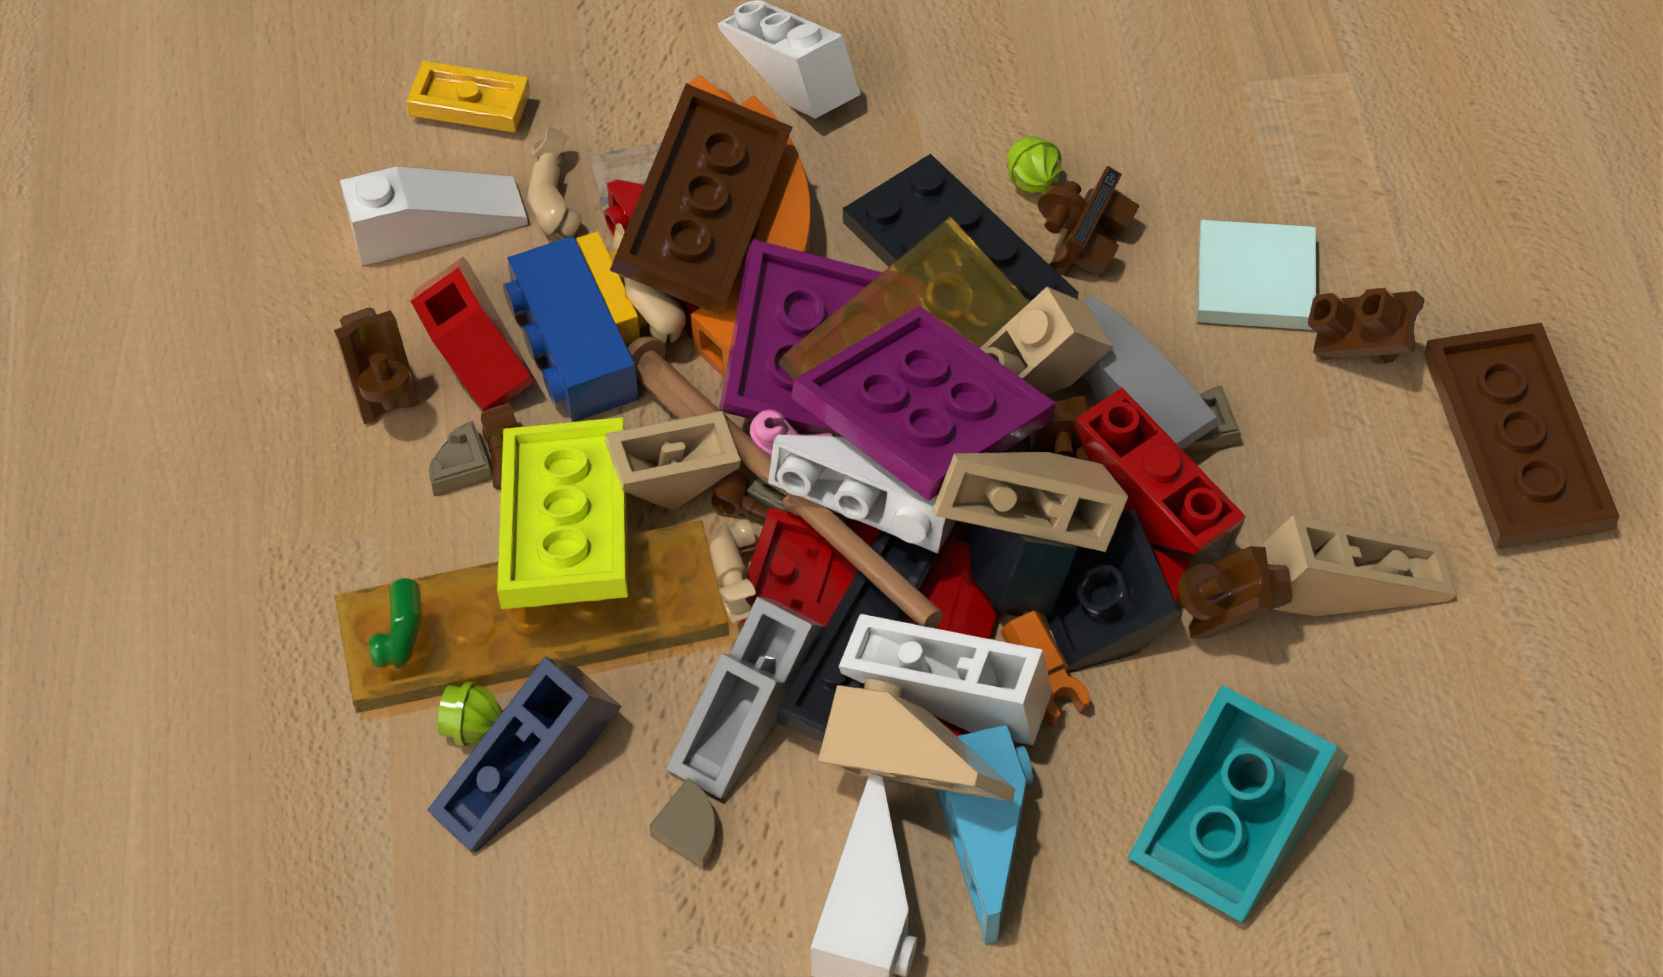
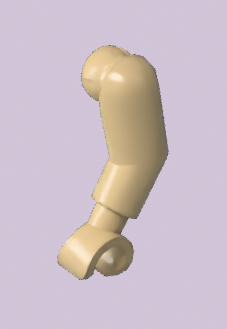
(543, 196)
(656, 307)
(729, 567)

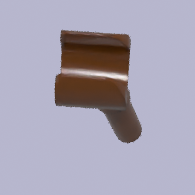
(493, 423)
(731, 499)

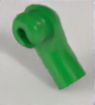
(405, 621)

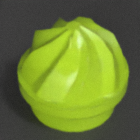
(1034, 164)
(467, 713)

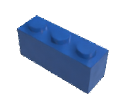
(570, 330)

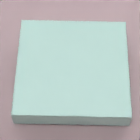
(1256, 274)

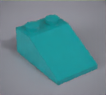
(1237, 804)

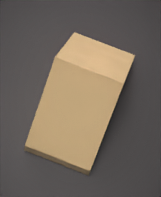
(673, 458)

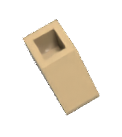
(1050, 341)

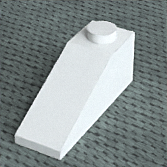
(425, 209)
(954, 674)
(867, 906)

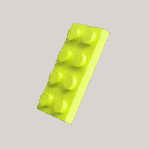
(561, 516)

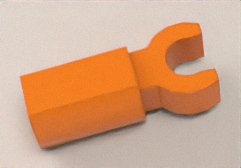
(1032, 632)

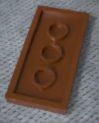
(702, 199)
(1520, 436)

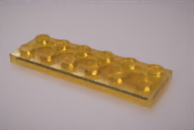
(473, 640)

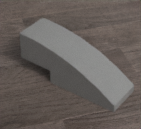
(1147, 378)
(744, 696)

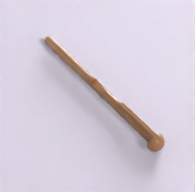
(687, 401)

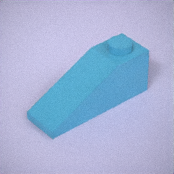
(988, 828)

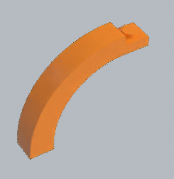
(782, 222)

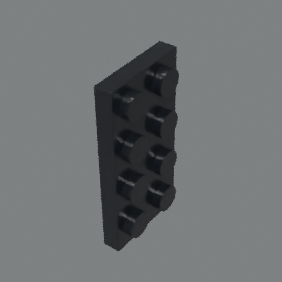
(923, 197)

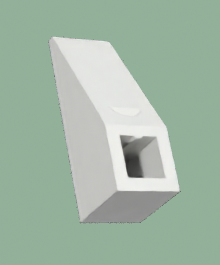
(794, 56)
(855, 485)

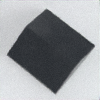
(1112, 599)

